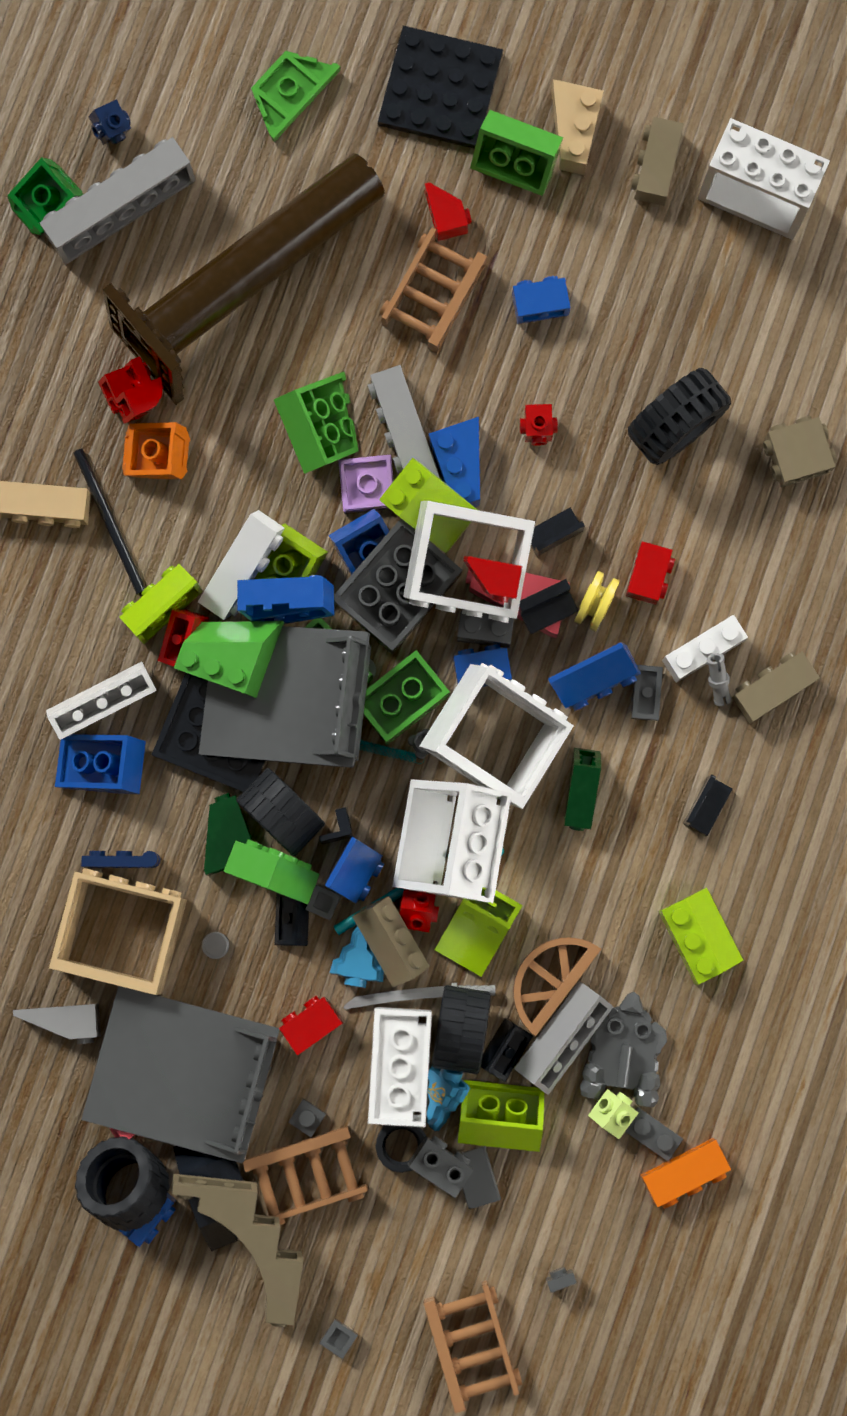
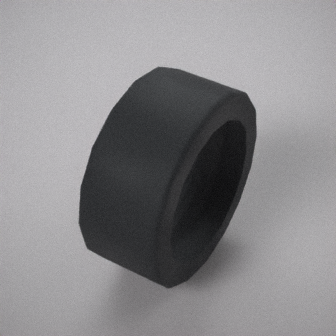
(381, 1149)

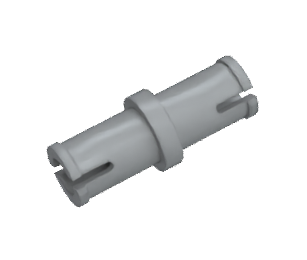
(719, 679)

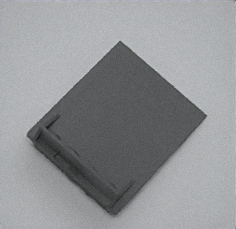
(305, 706)
(180, 1074)

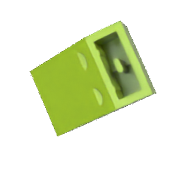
(478, 931)

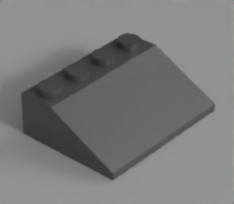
(377, 587)

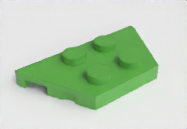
(289, 89)

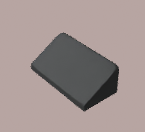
(481, 1185)

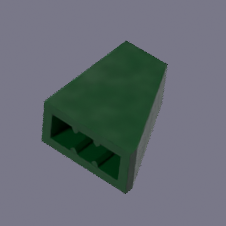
(582, 789)
(225, 827)

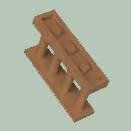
(447, 312)
(311, 1148)
(453, 1366)

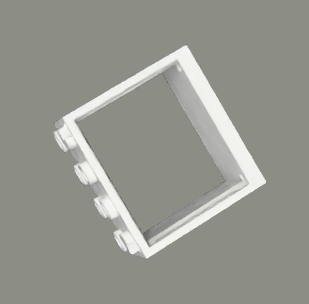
(762, 179)
(419, 549)
(538, 755)
(474, 841)
(399, 1067)

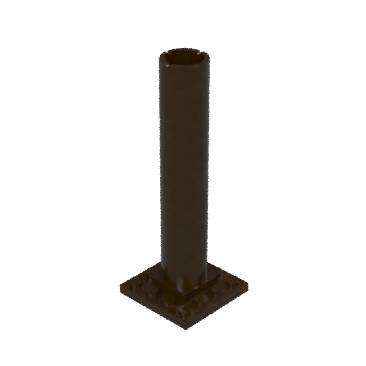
(241, 271)

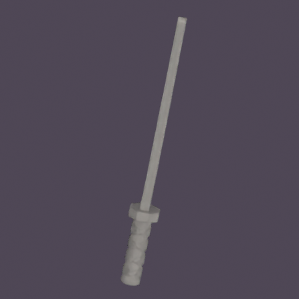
(409, 994)

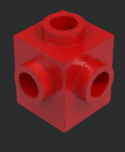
(538, 415)
(418, 910)

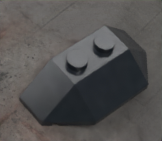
(206, 1165)

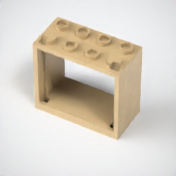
(70, 920)

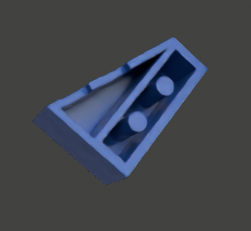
(285, 599)

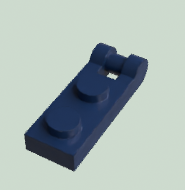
(122, 860)

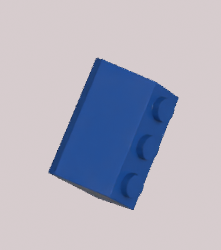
(595, 677)

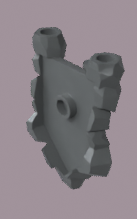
(625, 1053)

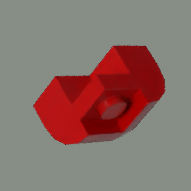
(131, 390)

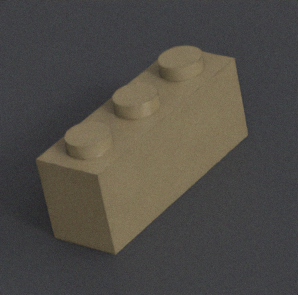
(657, 161)
(774, 686)
(390, 941)

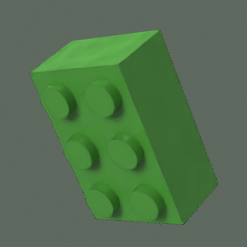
(516, 152)
(403, 697)
(272, 870)

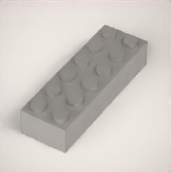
(118, 200)

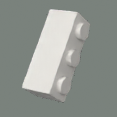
(694, 653)

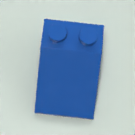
(359, 539)
(101, 763)
(355, 870)

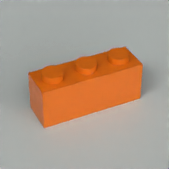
(686, 1173)

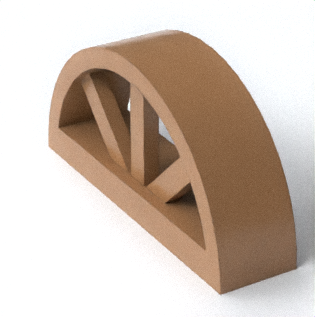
(556, 996)

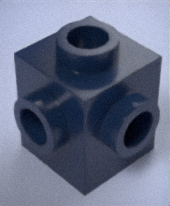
(110, 123)

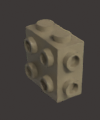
(799, 451)

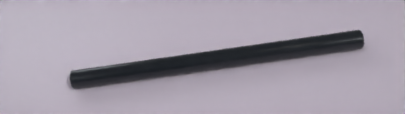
(109, 521)

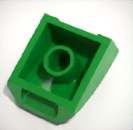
(40, 192)

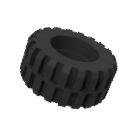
(679, 416)

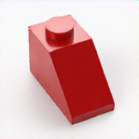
(447, 213)
(495, 577)
(179, 628)

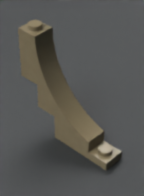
(234, 1207)

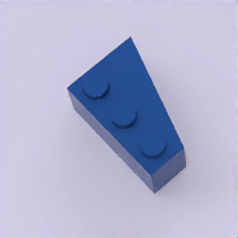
(458, 458)

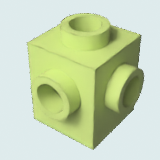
(613, 1113)

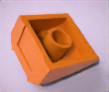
(156, 450)

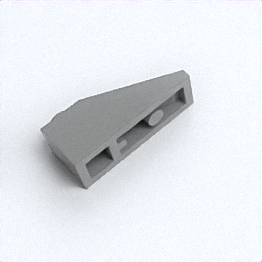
(71, 1022)

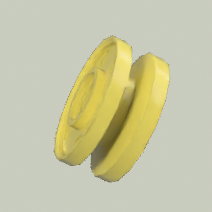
(597, 601)

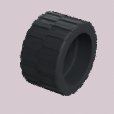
(280, 812)
(461, 1029)
(99, 1168)

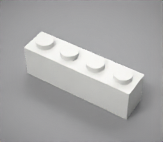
(242, 562)
(100, 700)

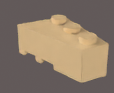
(575, 119)

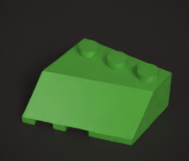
(318, 422)
(230, 653)

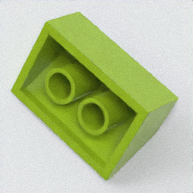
(154, 608)
(701, 936)
(502, 1116)

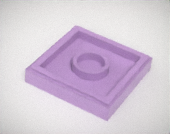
(365, 482)

